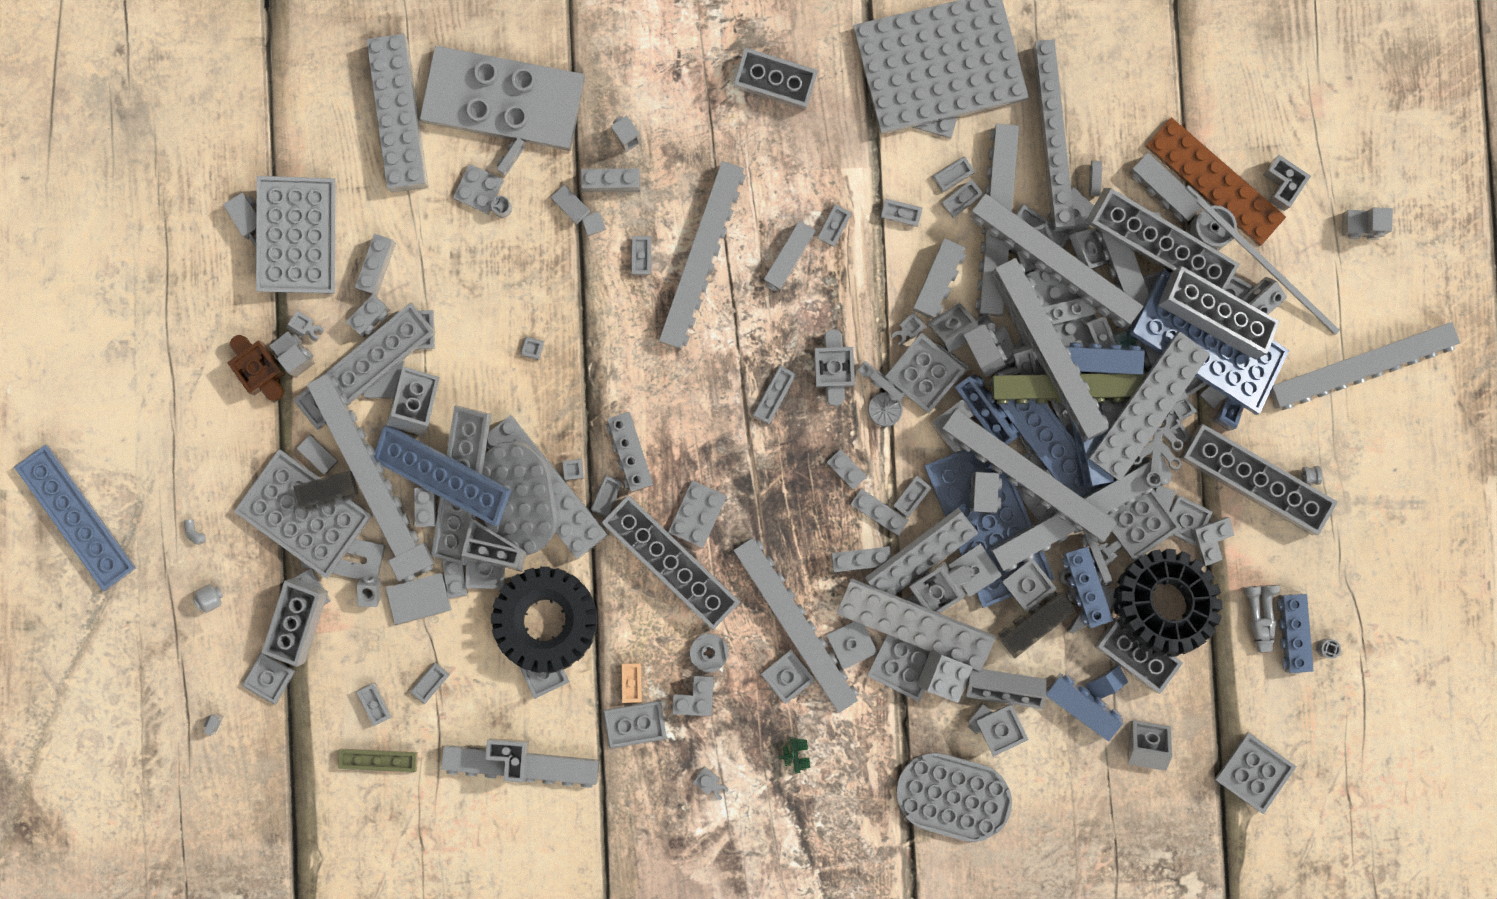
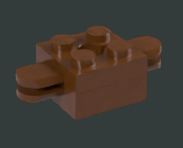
(256, 368)

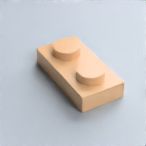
(631, 682)

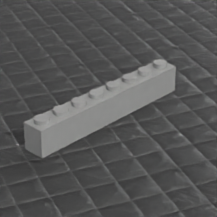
(539, 766)

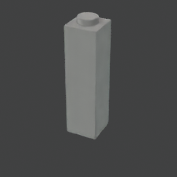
(789, 256)

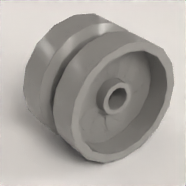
(1209, 231)

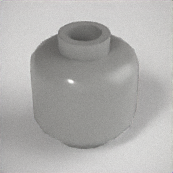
(207, 598)

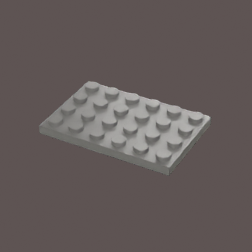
(295, 235)
(315, 536)

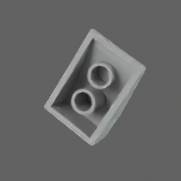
(413, 401)

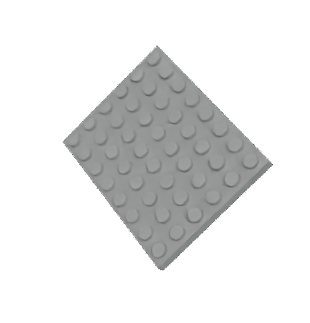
(939, 63)

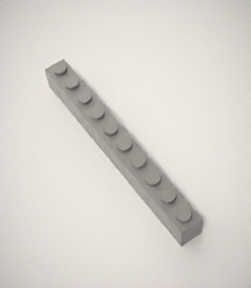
(1053, 136)
(1001, 189)
(700, 259)
(1055, 261)
(1129, 280)
(1050, 350)
(1364, 365)
(363, 464)
(1029, 476)
(1052, 528)
(796, 625)

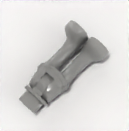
(1262, 628)

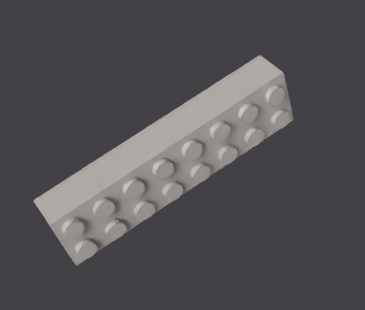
(397, 113)
(1158, 238)
(1258, 480)
(574, 521)
(670, 562)

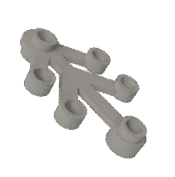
(1159, 448)

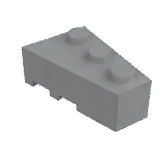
(490, 548)

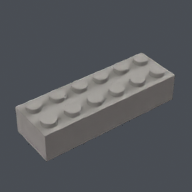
(1218, 313)

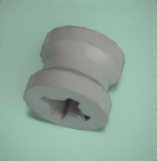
(1311, 475)

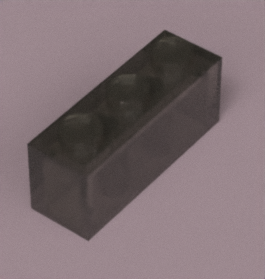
(326, 491)

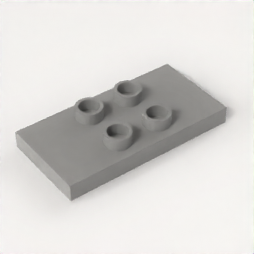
(502, 98)

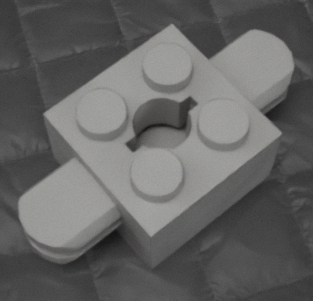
(834, 367)
(940, 587)

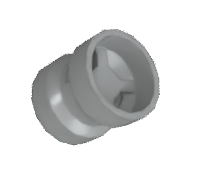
(499, 204)
(1325, 646)

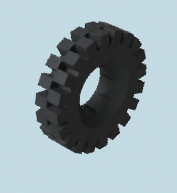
(528, 589)
(1142, 619)

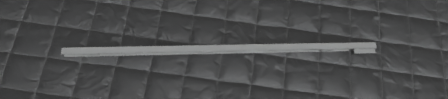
(1269, 267)

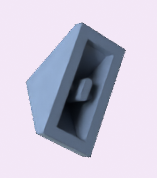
(1229, 414)
(1107, 683)

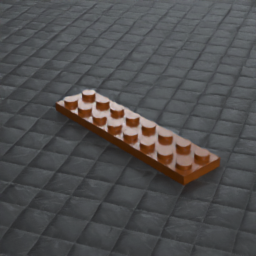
(1215, 181)

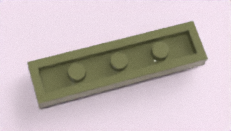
(377, 760)

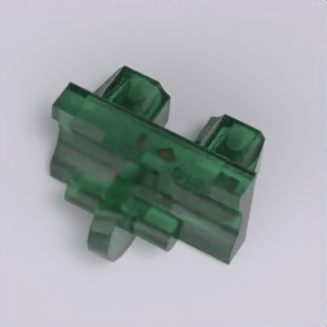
(799, 763)

